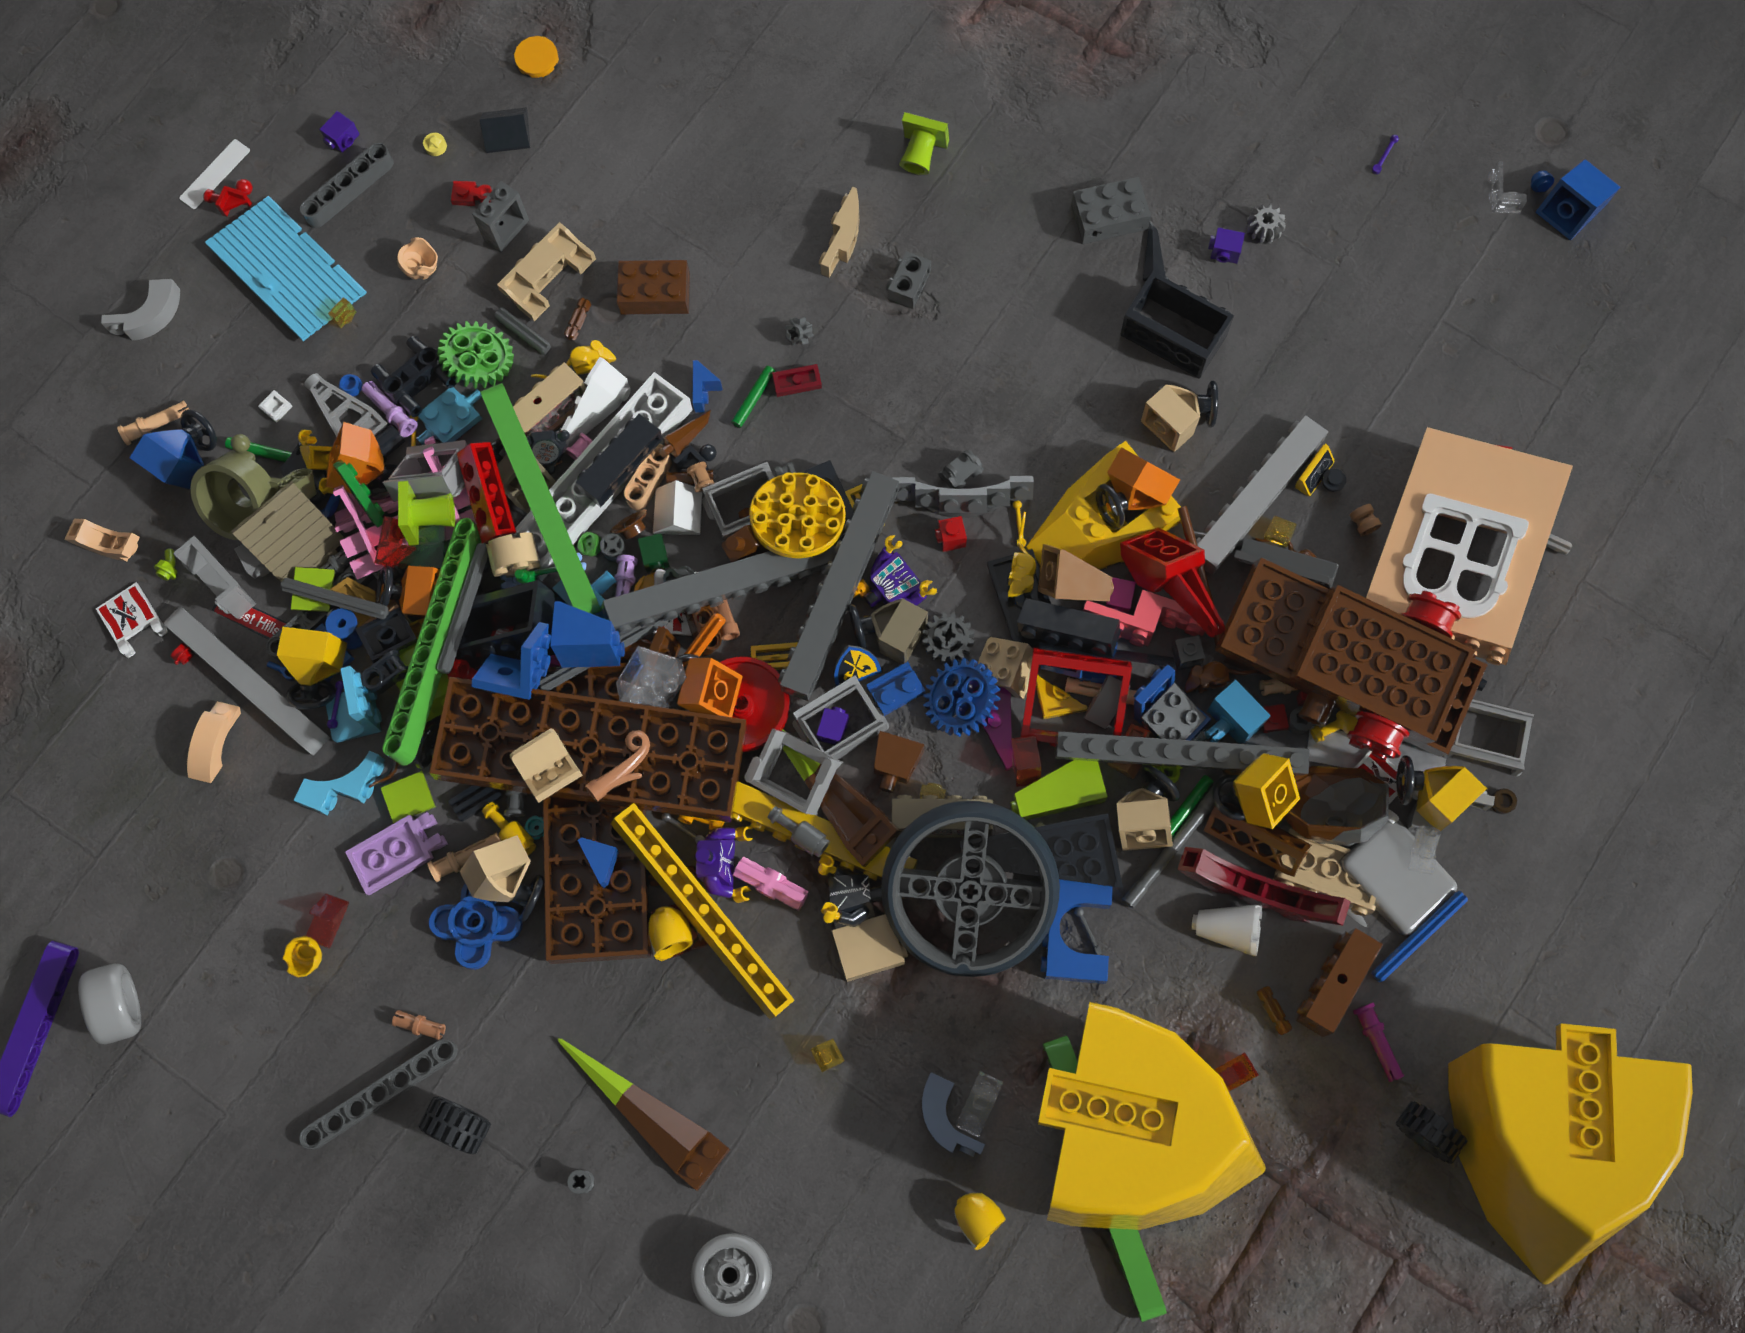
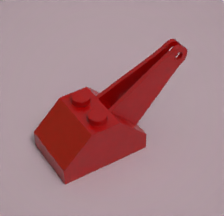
(1170, 563)

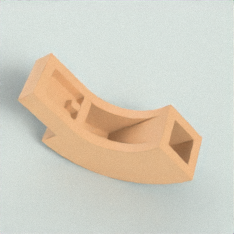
(102, 540)
(208, 740)

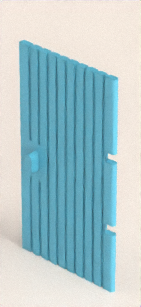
(284, 268)

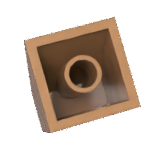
(1071, 578)

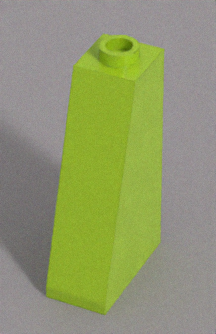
(1065, 789)

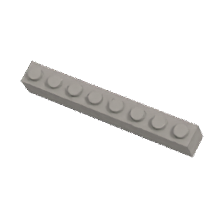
(1260, 492)

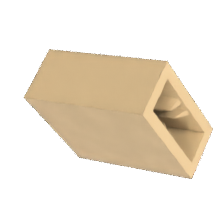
(868, 948)

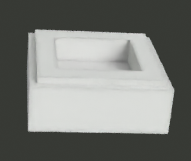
(275, 406)

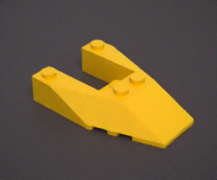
(1080, 529)

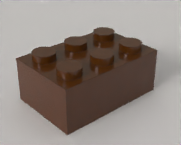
(653, 287)

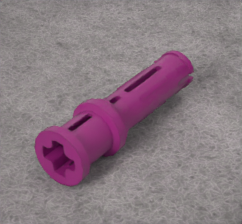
(1374, 1030)

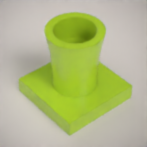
(923, 136)
(421, 512)

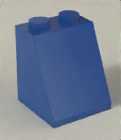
(1577, 199)
(584, 638)

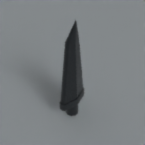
(1153, 255)

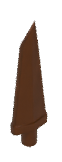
(680, 438)

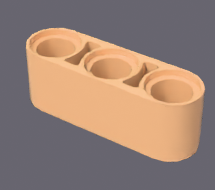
(647, 487)

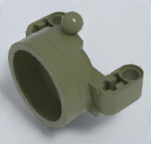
(217, 490)

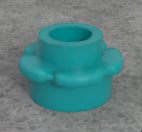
(530, 827)

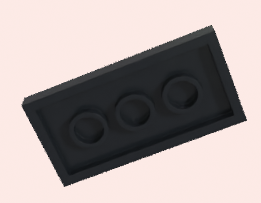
(1012, 606)

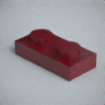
(797, 380)

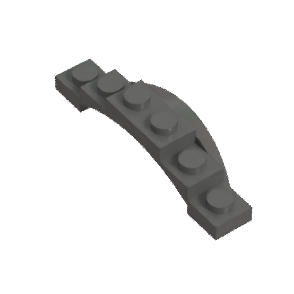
(965, 501)

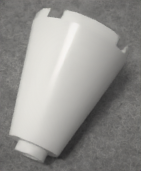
(1231, 927)

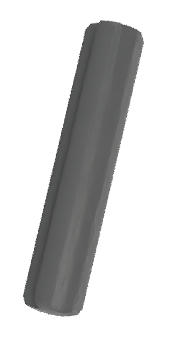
(522, 331)

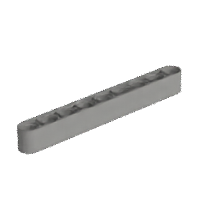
(246, 680)

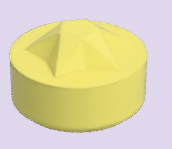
(434, 144)

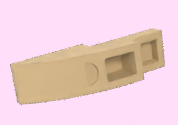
(845, 234)

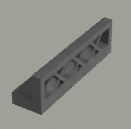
(1309, 567)

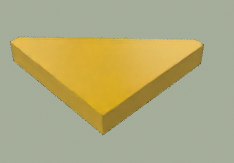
(1055, 701)

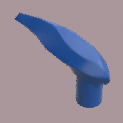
(331, 506)

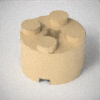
(513, 553)

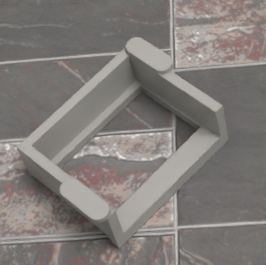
(429, 484)
(728, 485)
(228, 592)
(829, 698)
(1515, 763)
(762, 767)

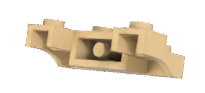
(541, 267)

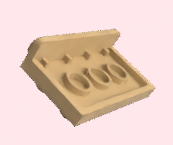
(1323, 874)

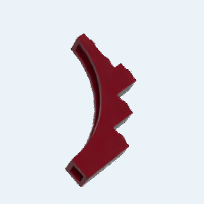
(1255, 889)

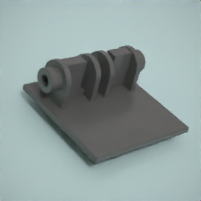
(1173, 715)

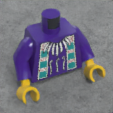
(894, 579)

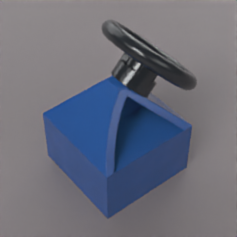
(173, 453)

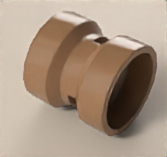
(1365, 519)

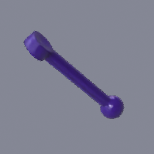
(1377, 167)
(332, 723)

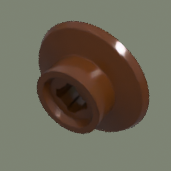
(631, 525)

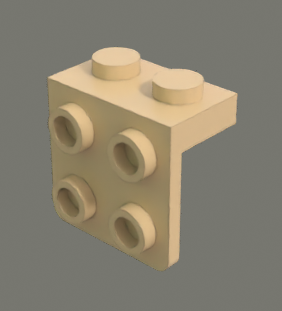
(1009, 663)
(545, 765)

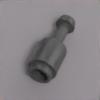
(803, 834)

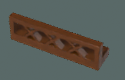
(1275, 838)

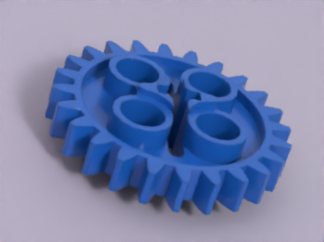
(980, 702)

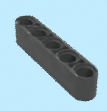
(342, 194)

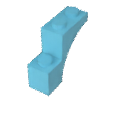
(322, 795)

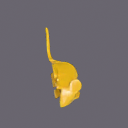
(584, 358)
(1022, 570)

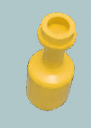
(1343, 721)
(509, 829)

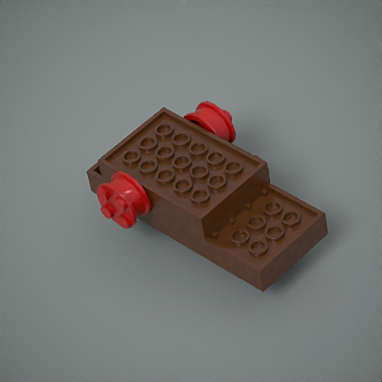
(1352, 654)

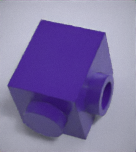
(339, 132)
(1226, 245)

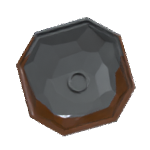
(1339, 805)

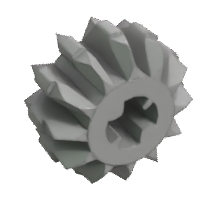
(1265, 223)

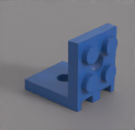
(517, 676)
(1148, 695)

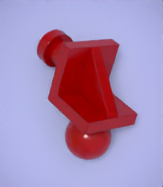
(230, 197)

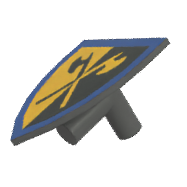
(856, 662)

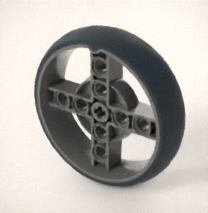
(1041, 896)

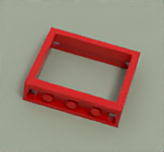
(1076, 662)

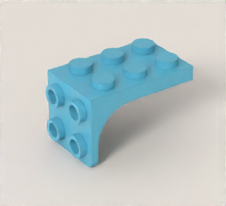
(356, 710)

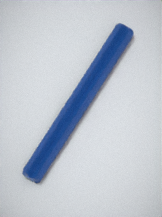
(1417, 938)

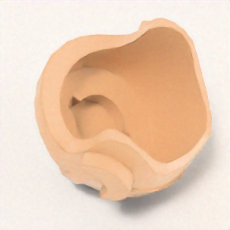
(417, 259)

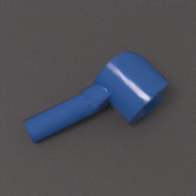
(281, 669)

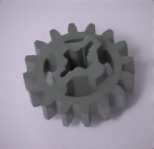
(938, 636)

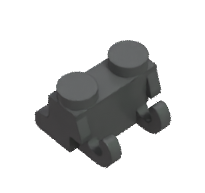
(960, 469)

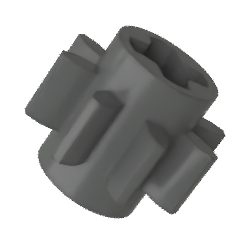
(799, 331)

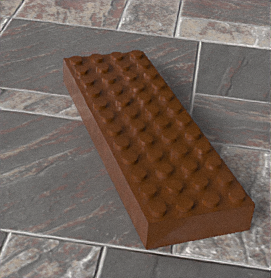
(686, 772)
(581, 915)

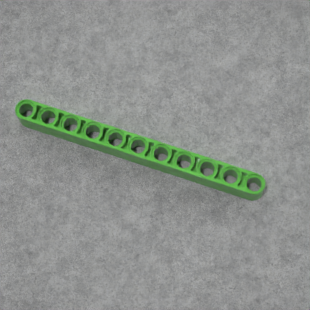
(540, 499)
(422, 675)
(1125, 1241)

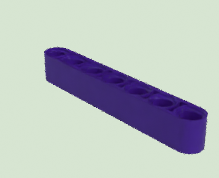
(34, 1023)

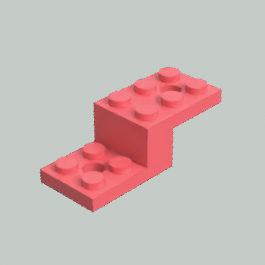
(1148, 612)

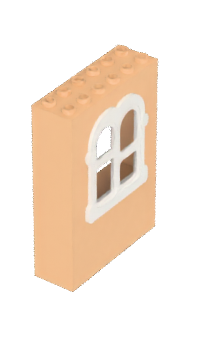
(1484, 489)

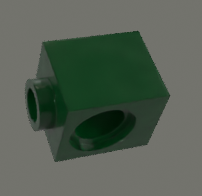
(653, 553)

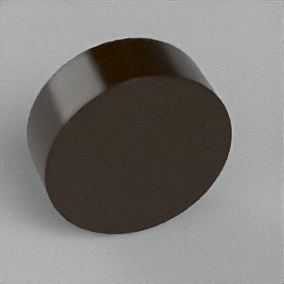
(1504, 801)

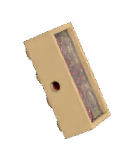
(550, 401)

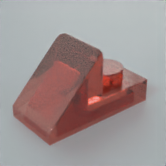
(390, 546)
(327, 919)

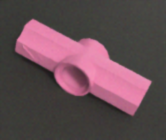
(770, 883)

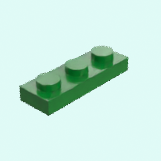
(360, 492)

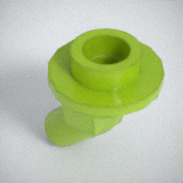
(165, 568)

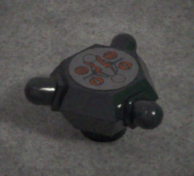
(548, 447)

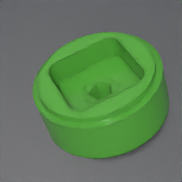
(589, 544)

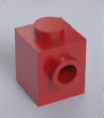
(951, 534)

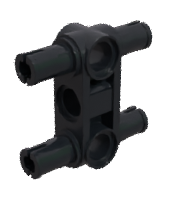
(412, 376)

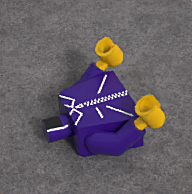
(716, 862)

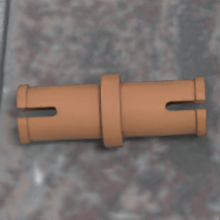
(418, 1025)

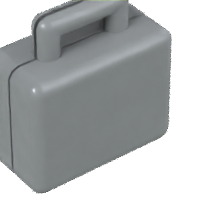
(1401, 895)

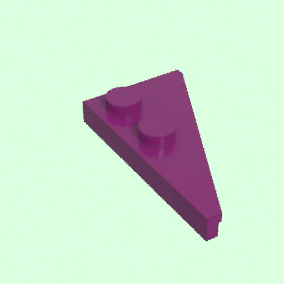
(999, 727)

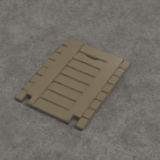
(288, 533)

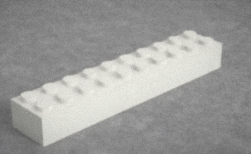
(655, 401)

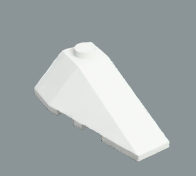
(602, 396)

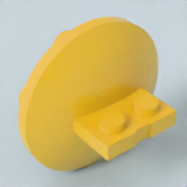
(797, 515)

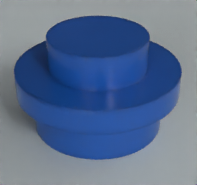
(1541, 181)
(351, 384)

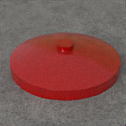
(758, 700)

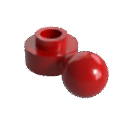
(462, 670)

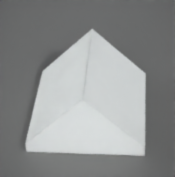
(677, 509)

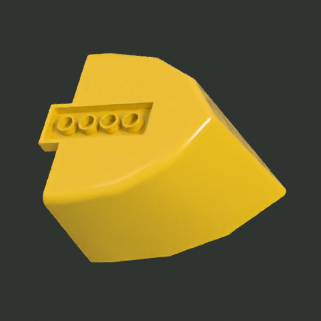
(1142, 1129)
(1567, 1140)

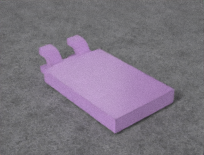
(394, 852)

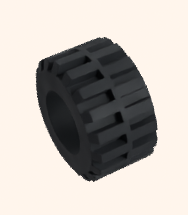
(454, 1125)

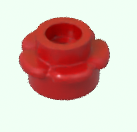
(182, 654)

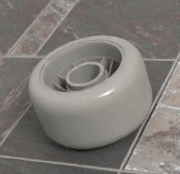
(109, 1003)
(752, 1269)

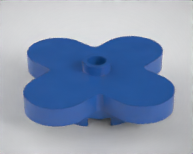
(474, 943)

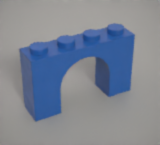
(1060, 960)

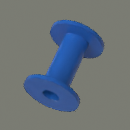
(343, 625)

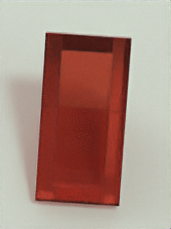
(1026, 760)
(1237, 1071)

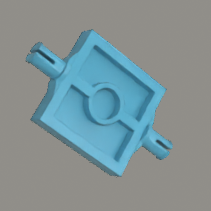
(449, 416)

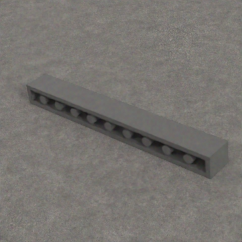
(839, 586)
(709, 588)
(1171, 752)

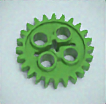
(477, 349)

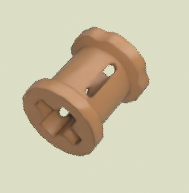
(699, 476)

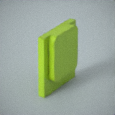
(318, 577)
(408, 797)

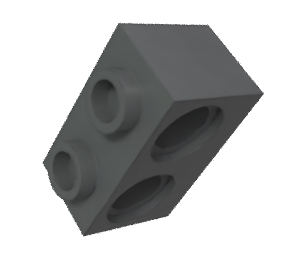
(913, 281)

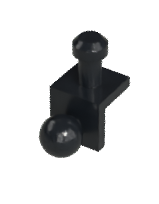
(691, 456)

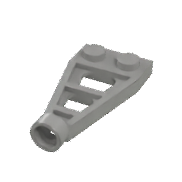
(323, 390)

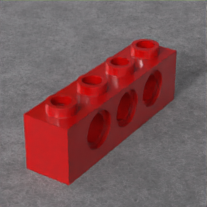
(485, 491)

